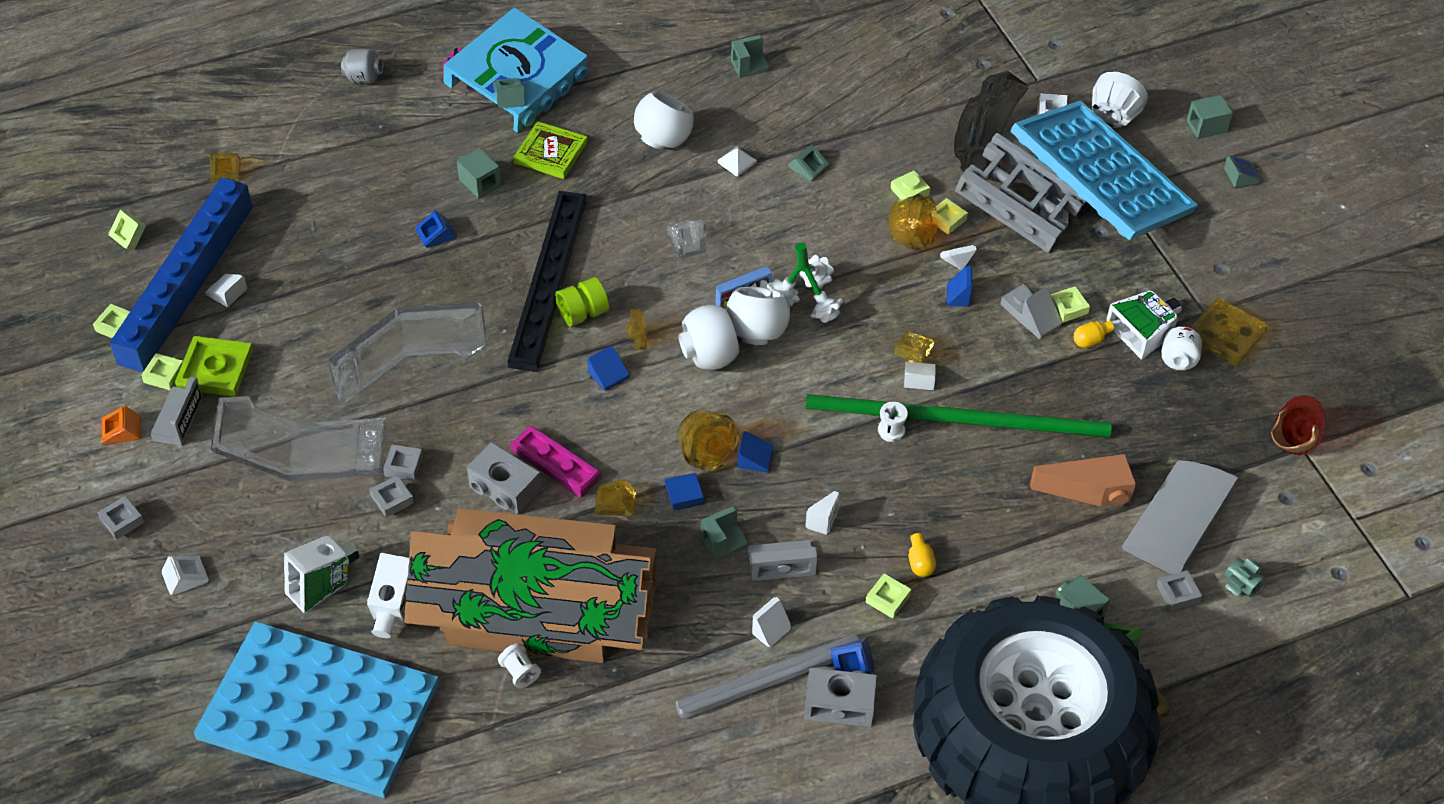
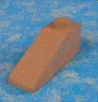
(1090, 481)

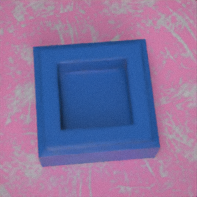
(684, 491)

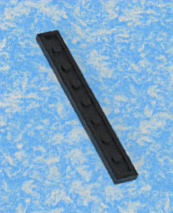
(547, 279)

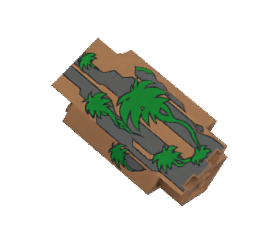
(531, 583)

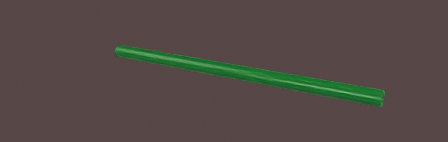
(964, 416)

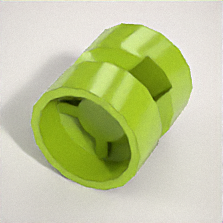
(585, 299)

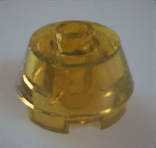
(912, 222)
(707, 439)

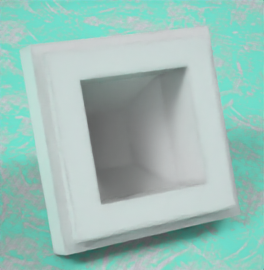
(737, 161)
(959, 257)

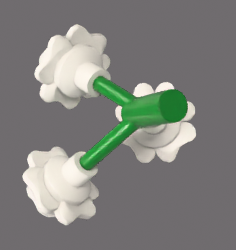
(816, 274)

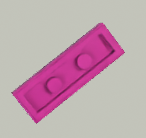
(556, 461)

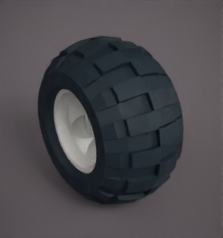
(1023, 748)

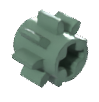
(1244, 577)

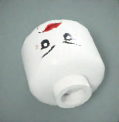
(1180, 346)

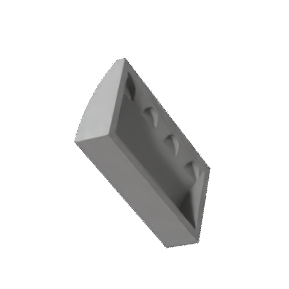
(1180, 515)

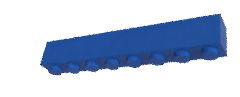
(181, 275)

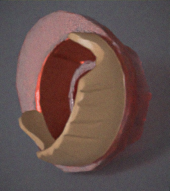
(1299, 425)

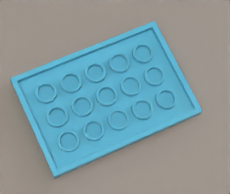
(1104, 169)
(318, 709)

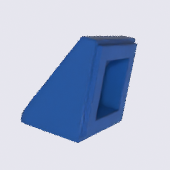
(435, 230)
(960, 288)
(607, 368)
(754, 453)
(853, 657)

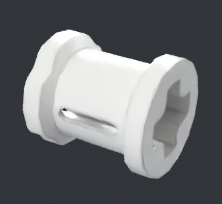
(887, 416)
(519, 665)

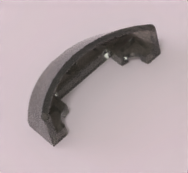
(985, 117)

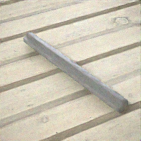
(758, 679)

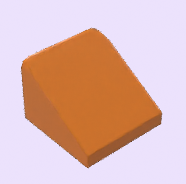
(120, 426)

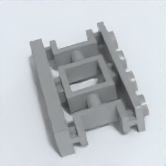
(1011, 207)

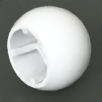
(663, 120)
(758, 314)
(709, 337)

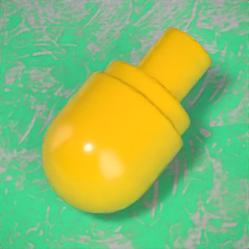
(1092, 333)
(921, 556)

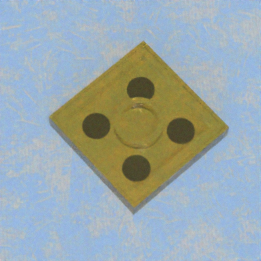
(1228, 331)

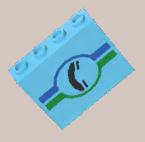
(520, 50)

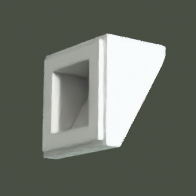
(227, 289)
(919, 375)
(823, 513)
(183, 573)
(771, 623)

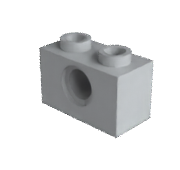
(520, 480)
(852, 709)

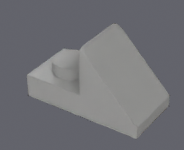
(1033, 310)

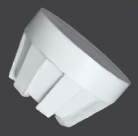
(1118, 98)

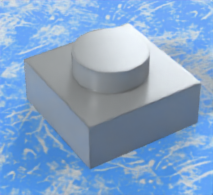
(403, 462)
(391, 496)
(120, 517)
(1179, 590)

